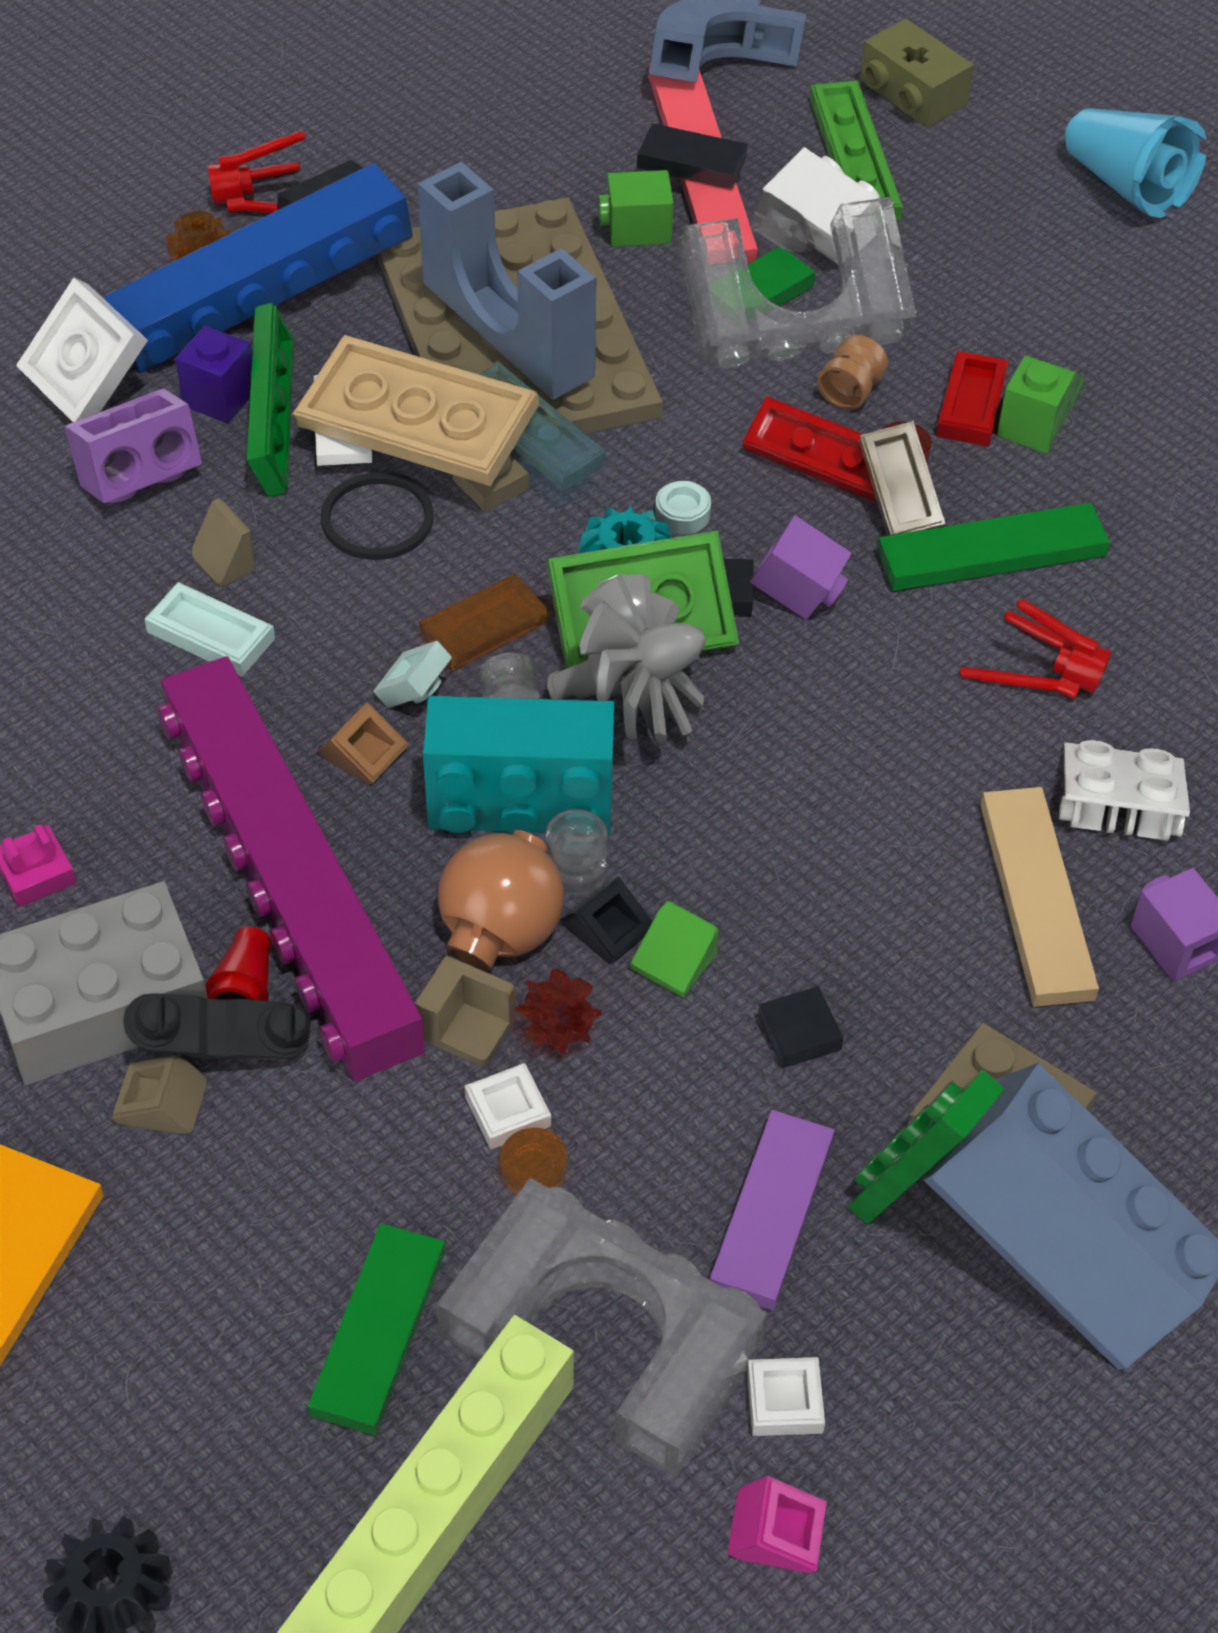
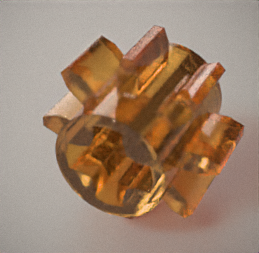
(194, 232)

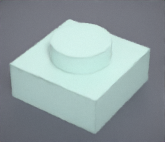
(413, 675)

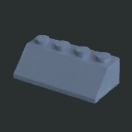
(1079, 1217)

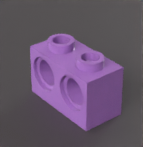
(132, 434)

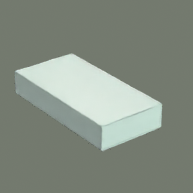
(209, 628)

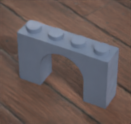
(540, 326)

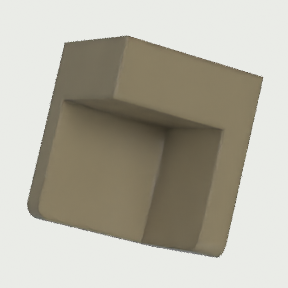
(466, 1011)

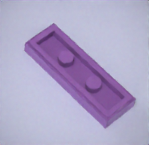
(773, 1208)

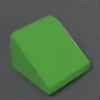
(676, 949)

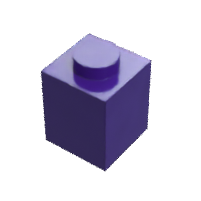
(215, 374)

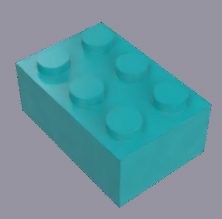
(516, 762)

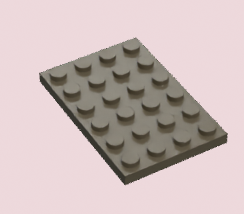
(622, 384)

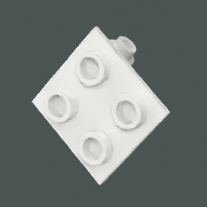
(1126, 779)

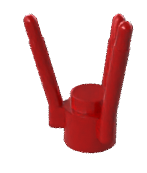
(233, 181)
(1078, 661)

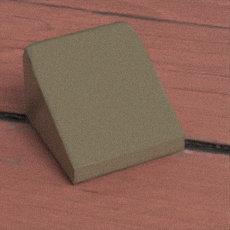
(224, 545)
(161, 1095)

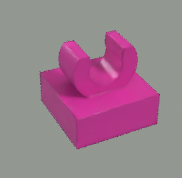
(34, 865)

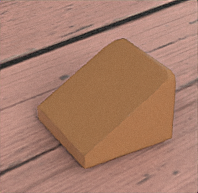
(364, 745)

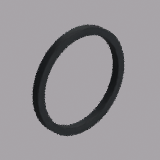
(377, 553)

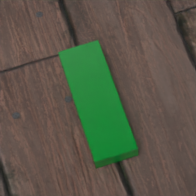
(377, 1330)

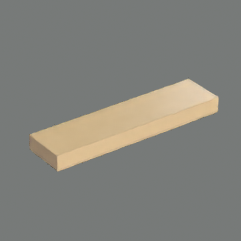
(1038, 897)

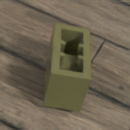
(916, 72)

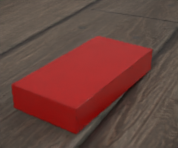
(972, 398)

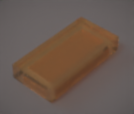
(484, 620)

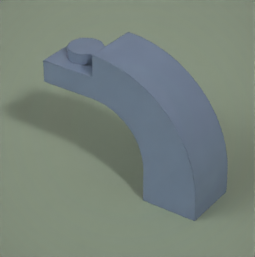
(712, 29)

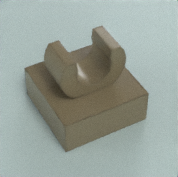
(509, 483)

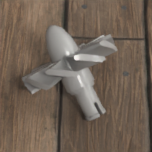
(634, 655)

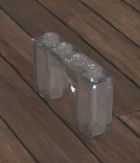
(740, 323)
(556, 1246)

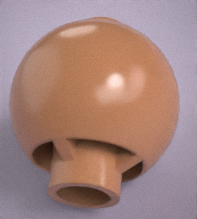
(499, 898)

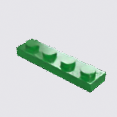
(922, 1144)

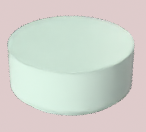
(683, 506)

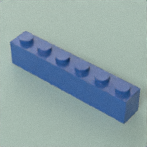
(264, 263)

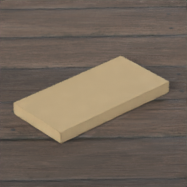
(417, 409)

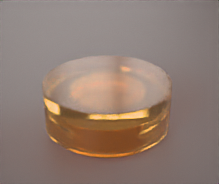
(533, 1155)

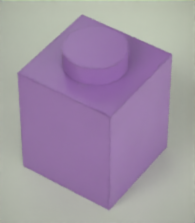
(802, 568)
(1178, 923)

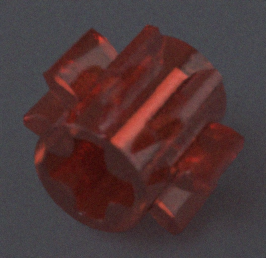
(569, 997)

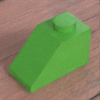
(1038, 403)

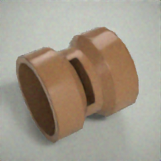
(852, 372)

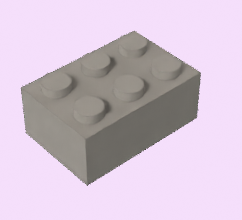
(80, 970)

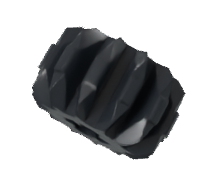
(101, 1556)

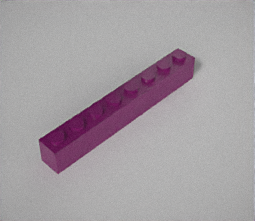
(291, 871)

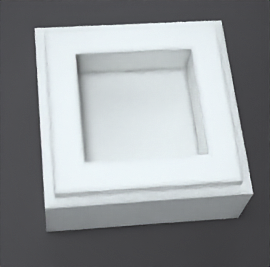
(507, 1104)
(785, 1396)

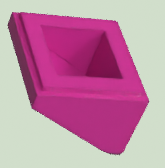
(777, 1526)

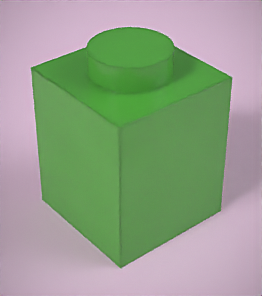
(637, 208)

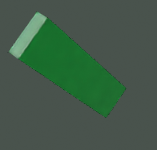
(270, 400)
(992, 546)

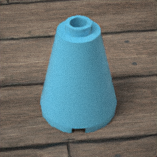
(1140, 155)

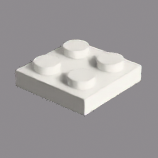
(81, 352)

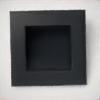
(608, 920)

